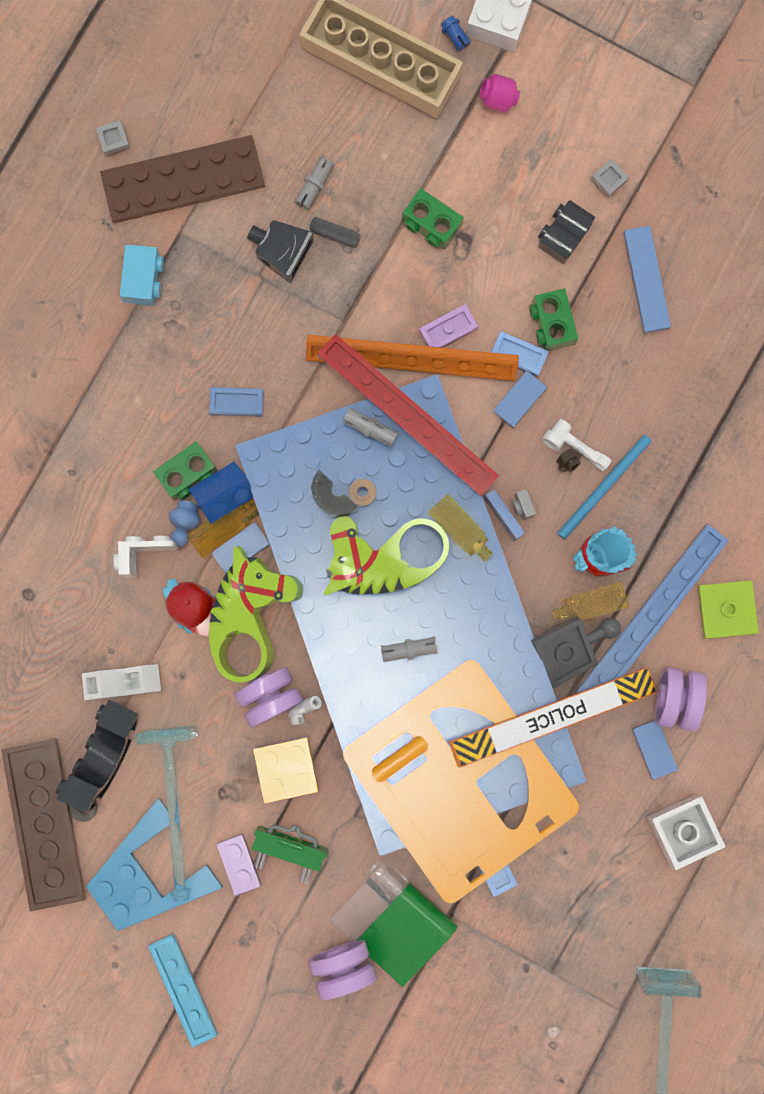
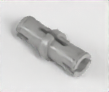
(314, 183)
(370, 427)
(409, 649)

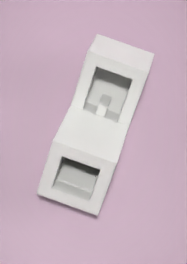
(121, 682)

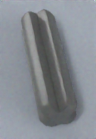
(335, 232)

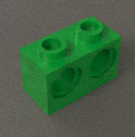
(436, 214)
(561, 319)
(181, 465)

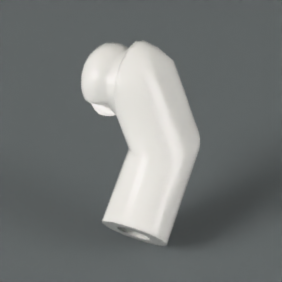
(308, 705)

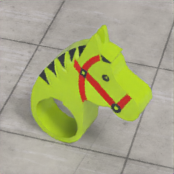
(365, 571)
(237, 607)

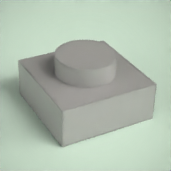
(112, 137)
(609, 178)
(523, 505)

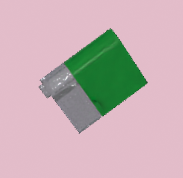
(395, 922)

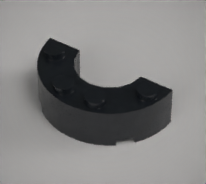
(102, 760)

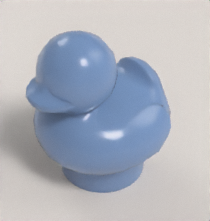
(184, 518)

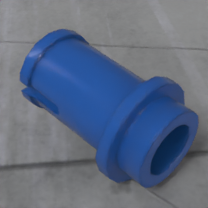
(455, 32)

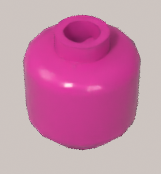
(499, 93)

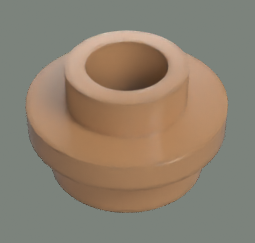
(362, 501)

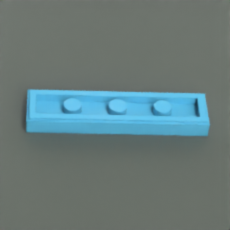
(183, 990)

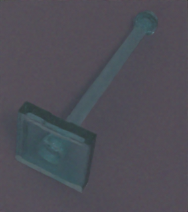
(167, 739)
(668, 984)

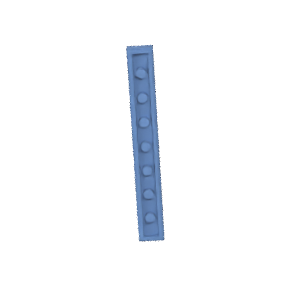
(657, 608)

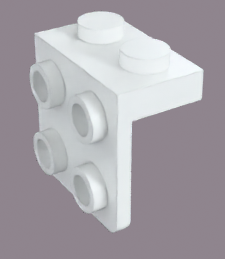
(126, 558)

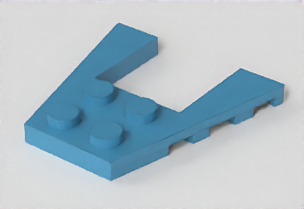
(126, 889)

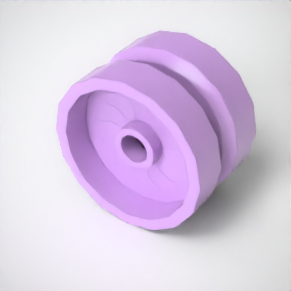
(267, 694)
(680, 699)
(342, 970)

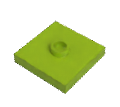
(728, 609)

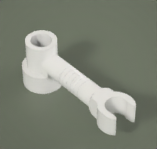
(560, 434)

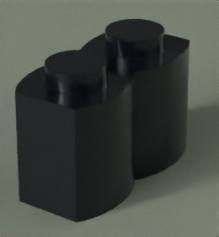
(566, 231)

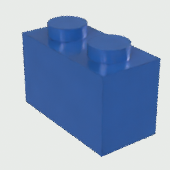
(222, 492)

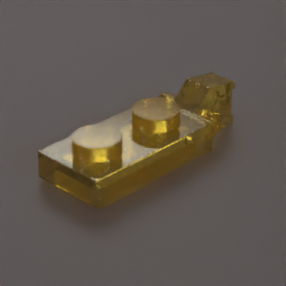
(461, 527)
(211, 536)
(593, 603)

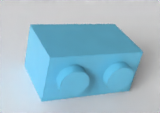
(140, 275)

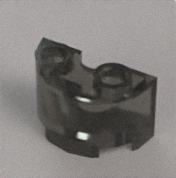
(327, 502)

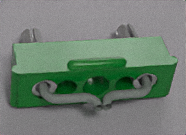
(289, 848)

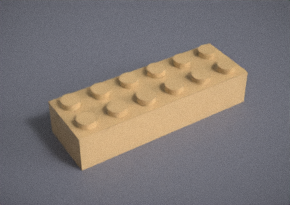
(381, 55)

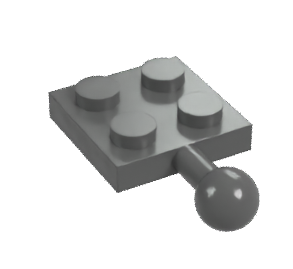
(568, 648)

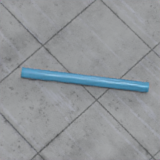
(604, 487)

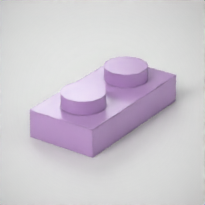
(449, 327)
(238, 864)

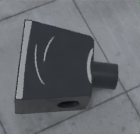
(281, 247)

